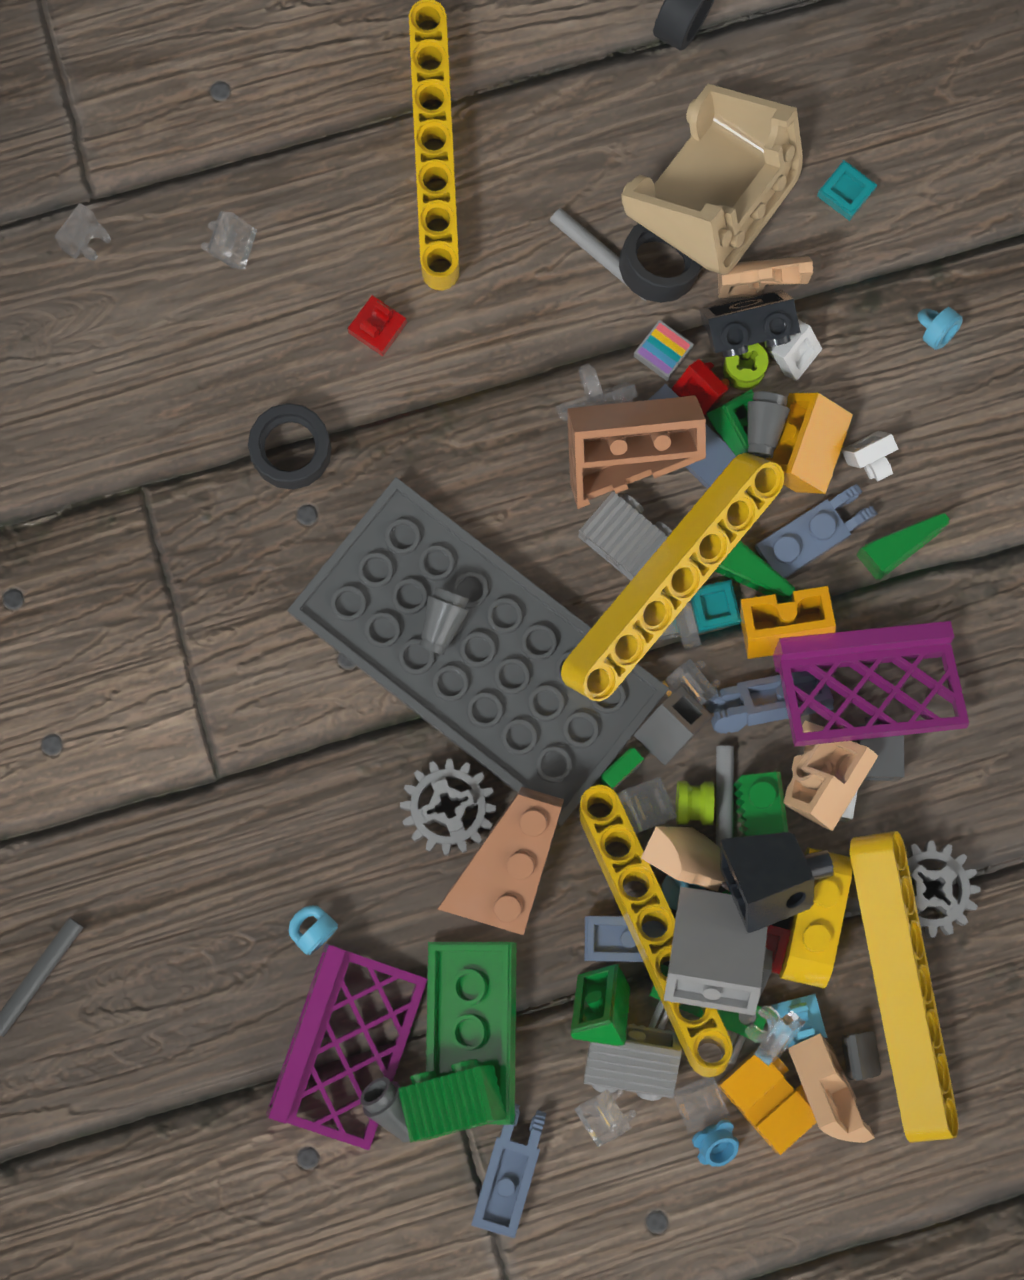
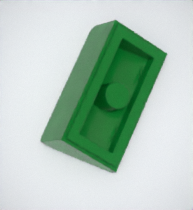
(601, 1006)

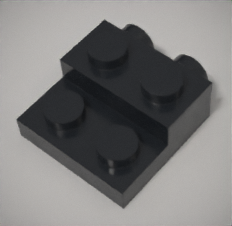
(749, 321)

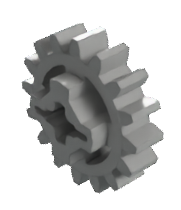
(421, 816)
(946, 903)

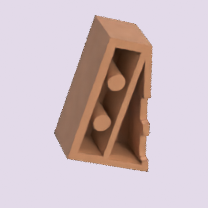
(630, 442)
(508, 865)

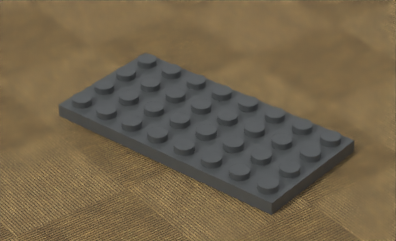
(500, 676)

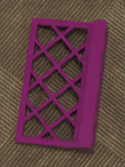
(864, 648)
(310, 1033)

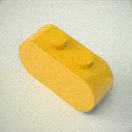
(817, 930)

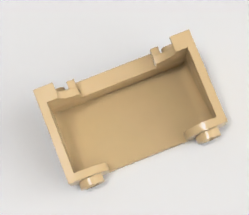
(723, 179)

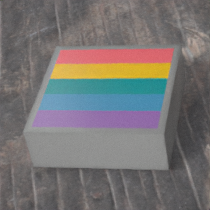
(663, 350)

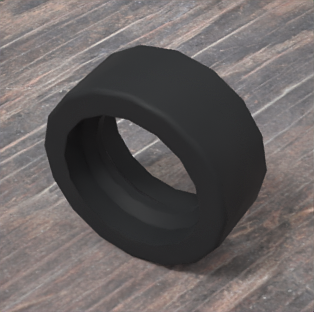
(681, 21)
(647, 284)
(295, 414)

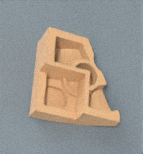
(750, 277)
(827, 778)
(685, 856)
(829, 1090)

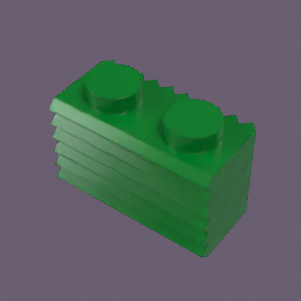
(761, 804)
(451, 1102)

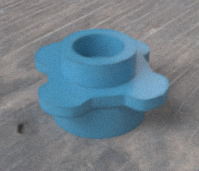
(716, 1144)

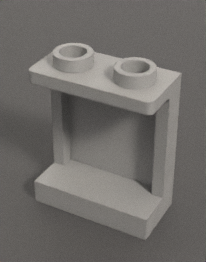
(713, 955)

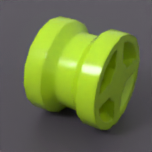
(740, 371)
(695, 802)

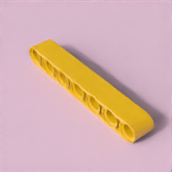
(433, 125)
(690, 557)
(646, 908)
(904, 987)

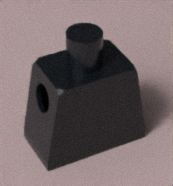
(771, 876)

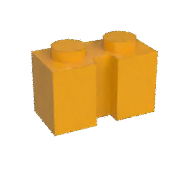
(811, 442)
(766, 621)
(769, 1101)

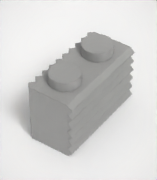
(623, 534)
(642, 1065)

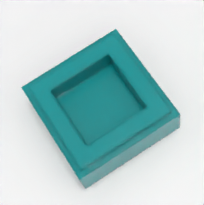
(846, 190)
(715, 607)

